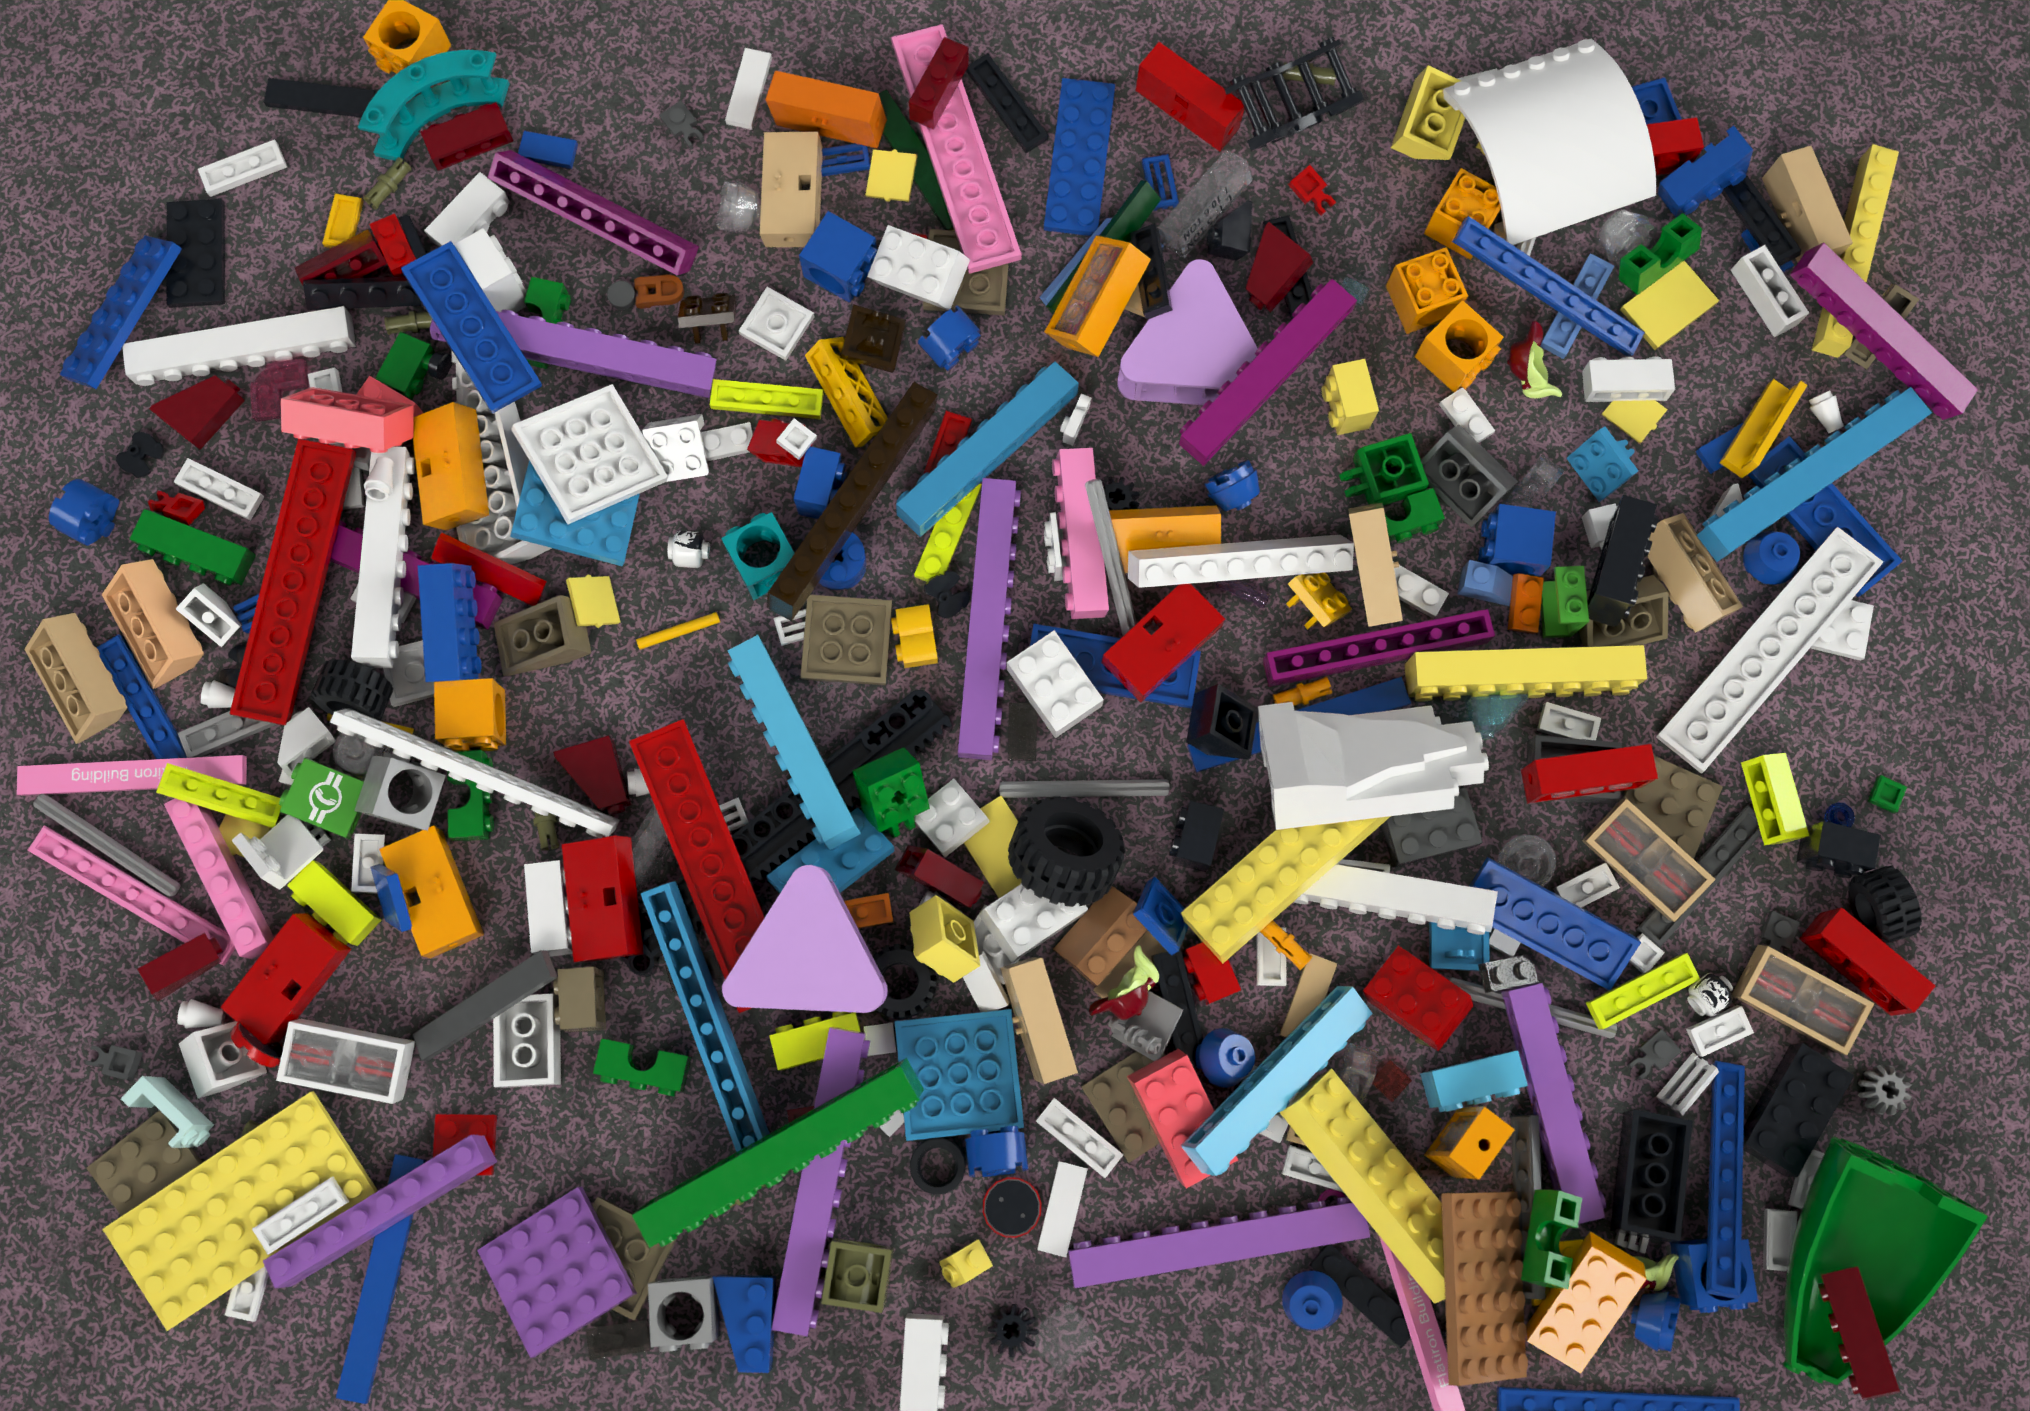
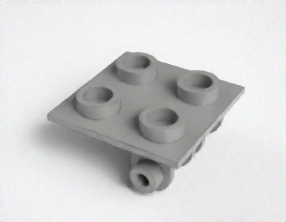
(1151, 1029)

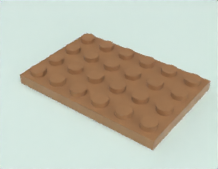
(1483, 1287)

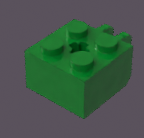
(1379, 485)
(892, 791)

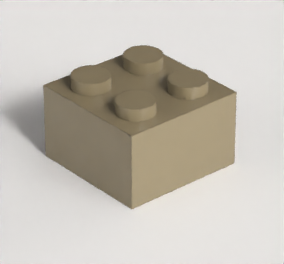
(580, 999)

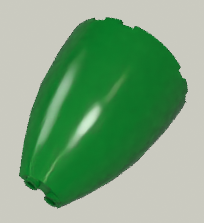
(1889, 1225)

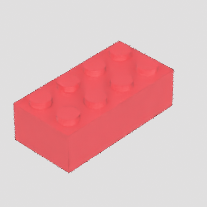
(347, 419)
(1174, 1108)

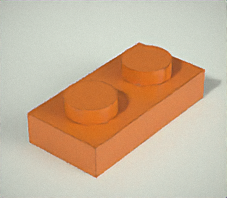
(1525, 603)
(871, 910)

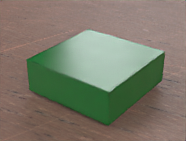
(1887, 794)

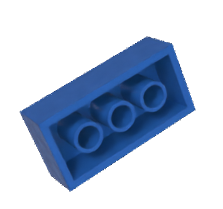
(449, 622)

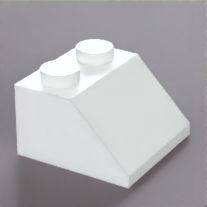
(216, 1061)

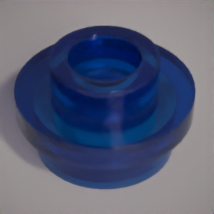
(1832, 810)

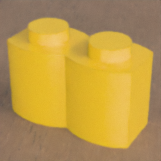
(916, 636)

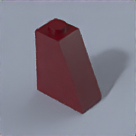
(1275, 268)
(200, 409)
(597, 772)
(940, 875)
(180, 966)

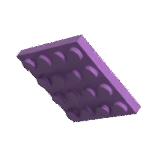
(556, 1272)

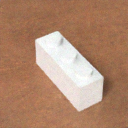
(468, 212)
(1769, 291)
(1628, 379)

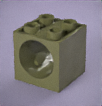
(857, 1275)

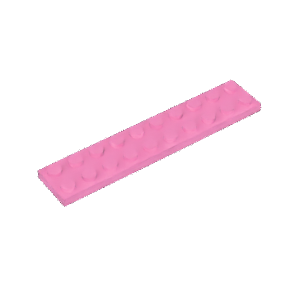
(960, 163)

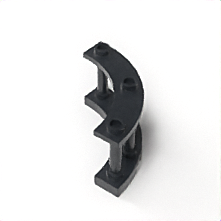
(1296, 122)

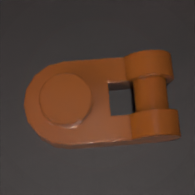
(668, 291)

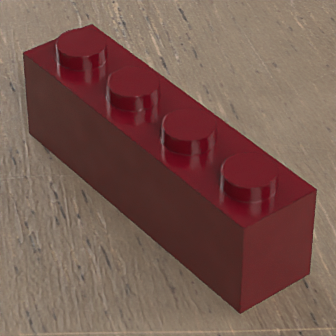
(1860, 1334)

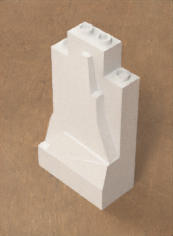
(1364, 764)

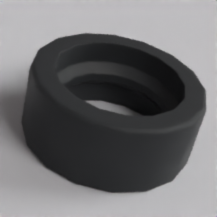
(915, 1169)

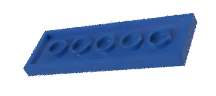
(1079, 157)
(120, 311)
(471, 327)
(1825, 512)
(1089, 651)
(1556, 926)

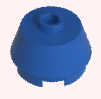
(1234, 487)
(1771, 557)
(1225, 1057)
(1312, 1300)
(1656, 1320)

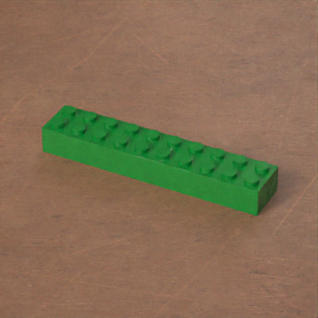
(777, 1153)

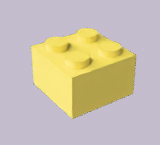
(1350, 397)
(944, 939)

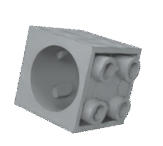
(374, 792)
(662, 1293)

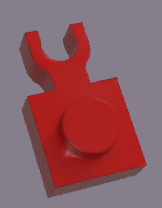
(1309, 186)
(180, 508)

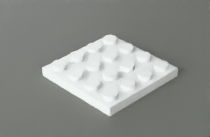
(589, 453)

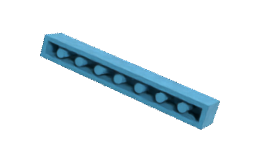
(986, 448)

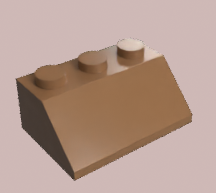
(1101, 937)

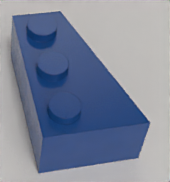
(1708, 175)
(748, 1316)

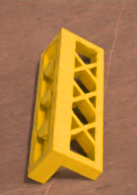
(843, 391)
(1761, 427)

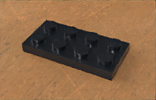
(199, 269)

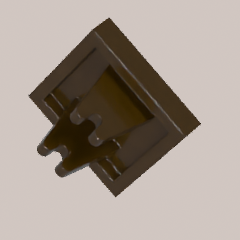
(707, 311)
(873, 338)

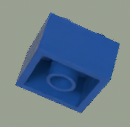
(818, 481)

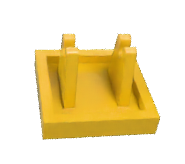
(1319, 597)

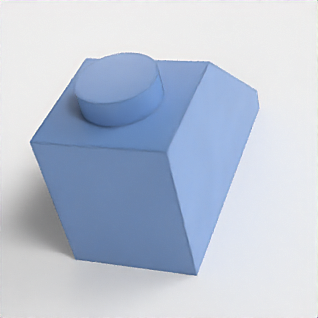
(1485, 583)

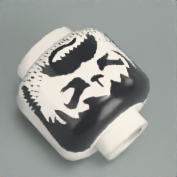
(688, 549)
(1710, 995)

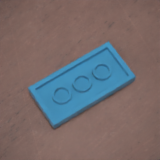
(845, 862)

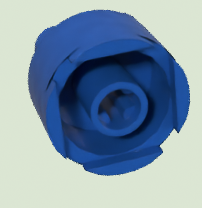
(950, 337)
(84, 512)
(849, 571)
(996, 1152)

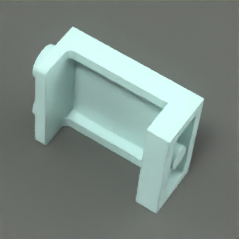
(175, 1106)

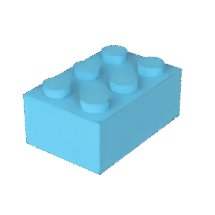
(1474, 1081)

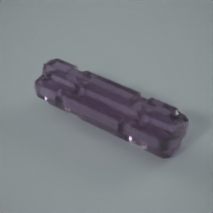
(1244, 591)

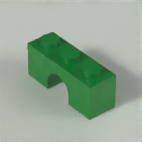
(1645, 266)
(549, 300)
(1422, 515)
(473, 819)
(616, 1062)
(1550, 1217)

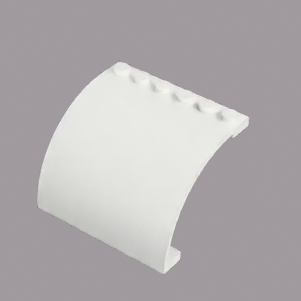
(1559, 138)

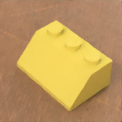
(1429, 122)

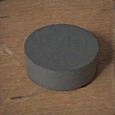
(621, 295)

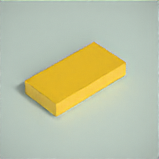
(342, 220)

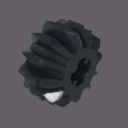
(1127, 496)
(1014, 1341)

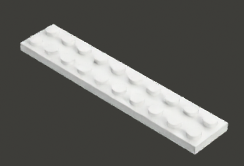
(1769, 650)
(463, 768)

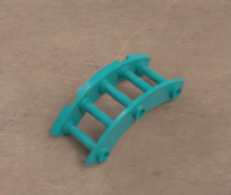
(400, 123)

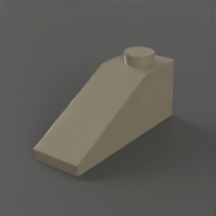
(1902, 303)

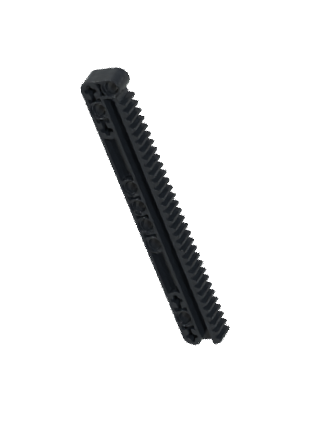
(791, 832)

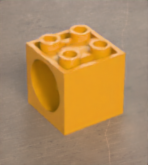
(400, 22)
(1464, 198)
(1425, 289)
(1469, 327)
(470, 714)

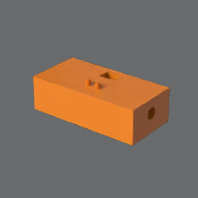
(826, 108)

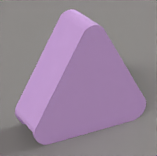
(1189, 349)
(807, 954)

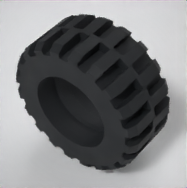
(1059, 874)

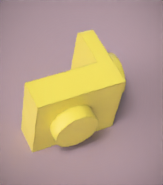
(965, 1264)

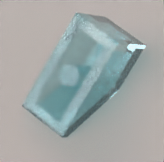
(1493, 713)

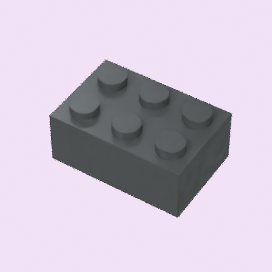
(1547, 747)
(1431, 833)

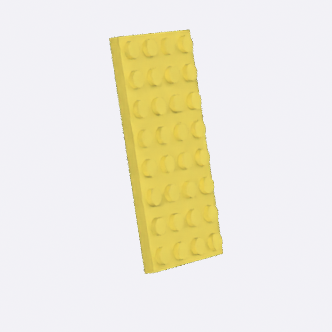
(198, 1230)

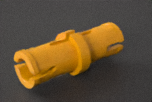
(1305, 692)
(1286, 944)

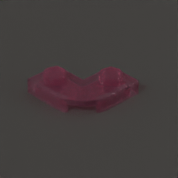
(270, 383)

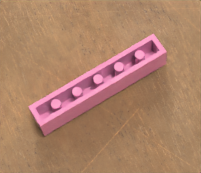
(1080, 540)
(221, 877)

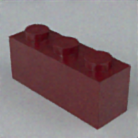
(938, 83)
(466, 136)
(346, 260)

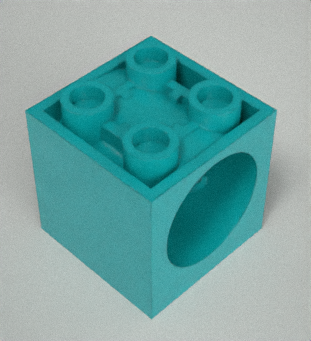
(737, 541)

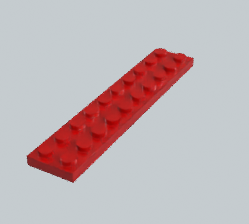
(293, 582)
(700, 840)

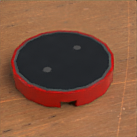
(266, 1055)
(1011, 1207)

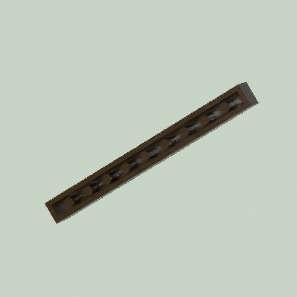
(851, 502)

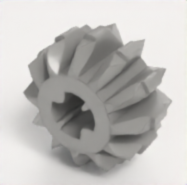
(1877, 1097)

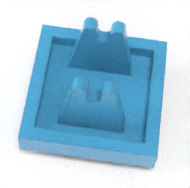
(1603, 463)
(1457, 949)

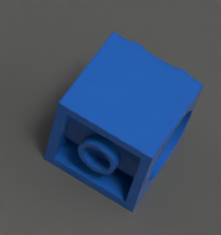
(838, 257)
(1518, 539)
(1688, 1277)

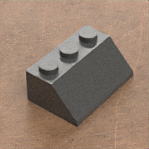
(1466, 475)

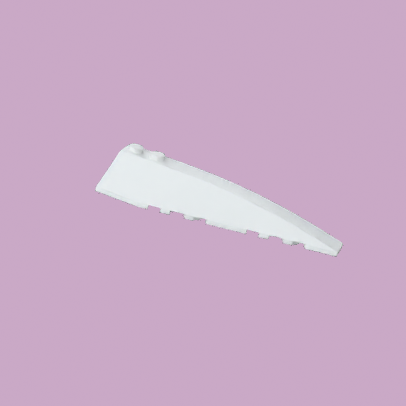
(504, 475)

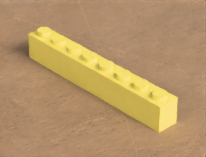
(1863, 224)

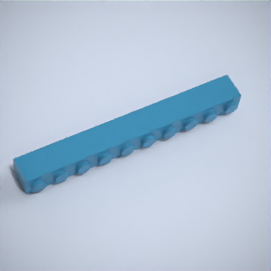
(1813, 474)
(705, 1015)

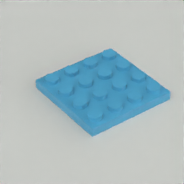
(596, 536)
(965, 1073)

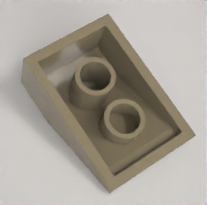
(541, 637)

